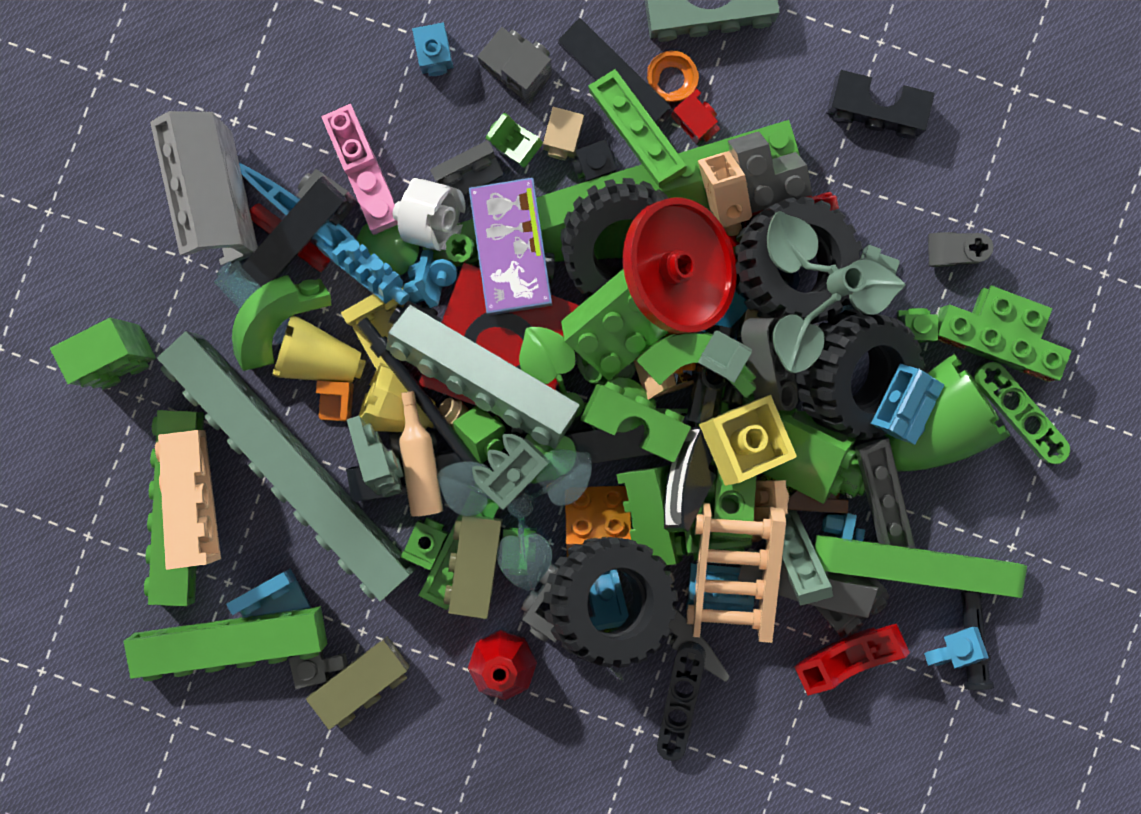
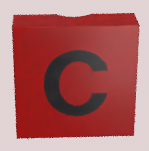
(497, 333)

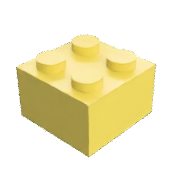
(748, 440)

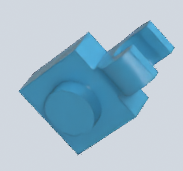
(962, 649)

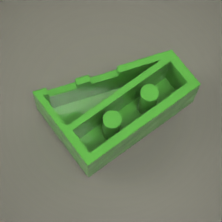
(646, 504)

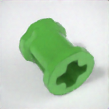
(454, 248)

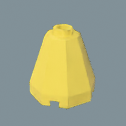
(384, 403)

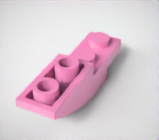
(361, 168)

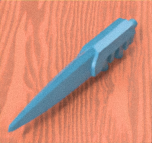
(338, 245)

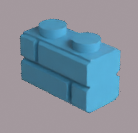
(907, 404)

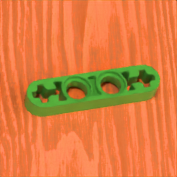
(1024, 410)

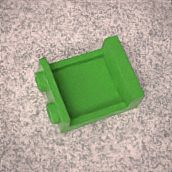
(818, 460)

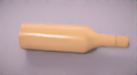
(419, 462)

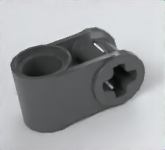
(953, 248)

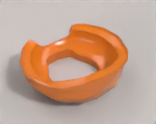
(677, 60)

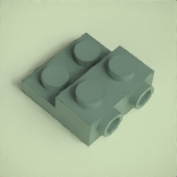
(378, 465)

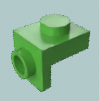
(513, 140)

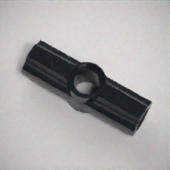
(707, 396)

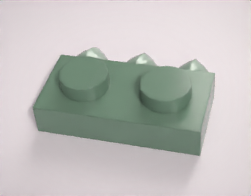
(510, 472)

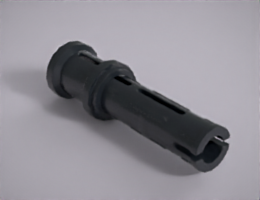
(977, 673)

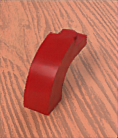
(850, 656)

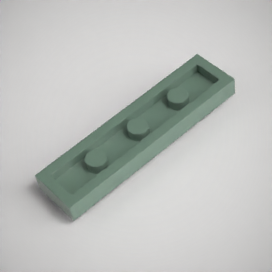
(803, 564)

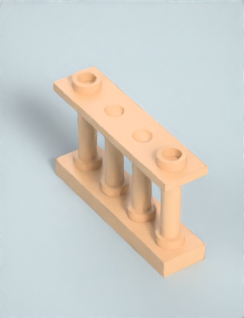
(766, 589)

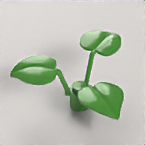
(547, 357)

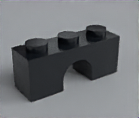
(852, 102)

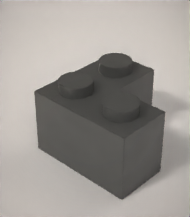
(517, 63)
(768, 178)

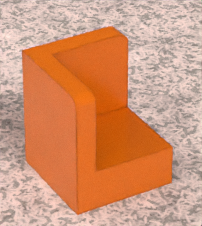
(335, 400)

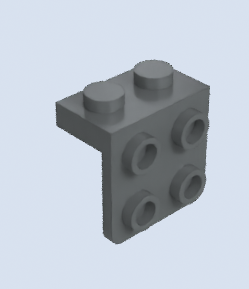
(533, 614)

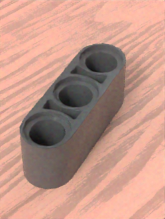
(766, 365)

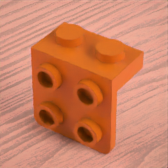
(597, 515)

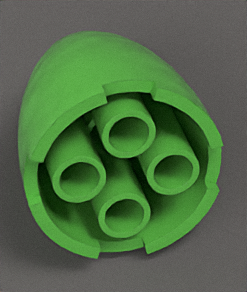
(957, 427)

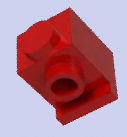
(696, 118)

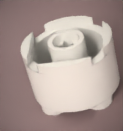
(429, 213)

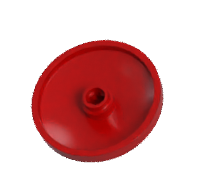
(679, 266)

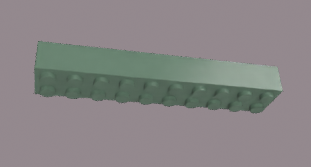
(285, 464)

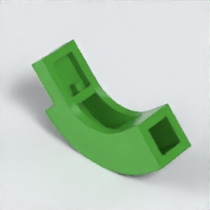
(266, 311)
(682, 349)

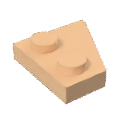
(769, 494)

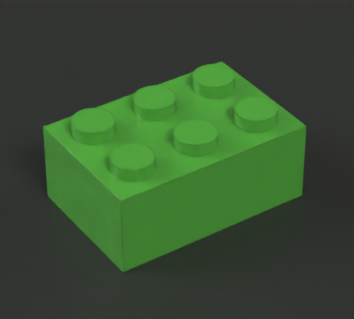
(610, 328)
(103, 354)

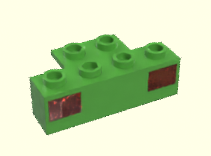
(1006, 332)

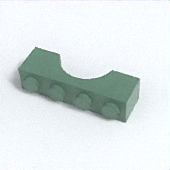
(679, 17)

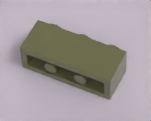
(473, 566)
(359, 684)

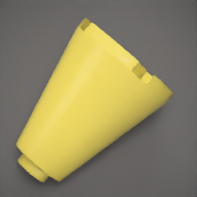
(316, 355)

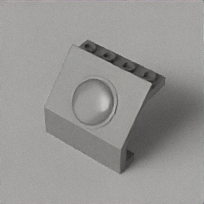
(204, 184)

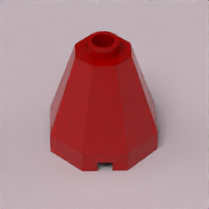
(507, 653)

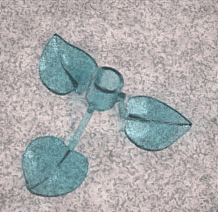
(523, 557)

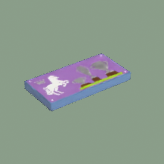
(510, 246)

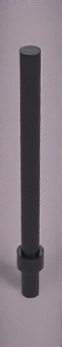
(379, 348)

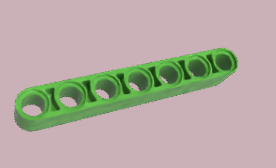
(920, 566)

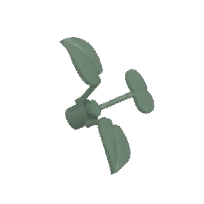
(867, 283)

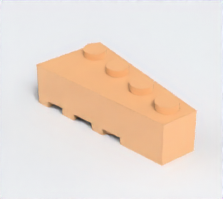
(187, 500)

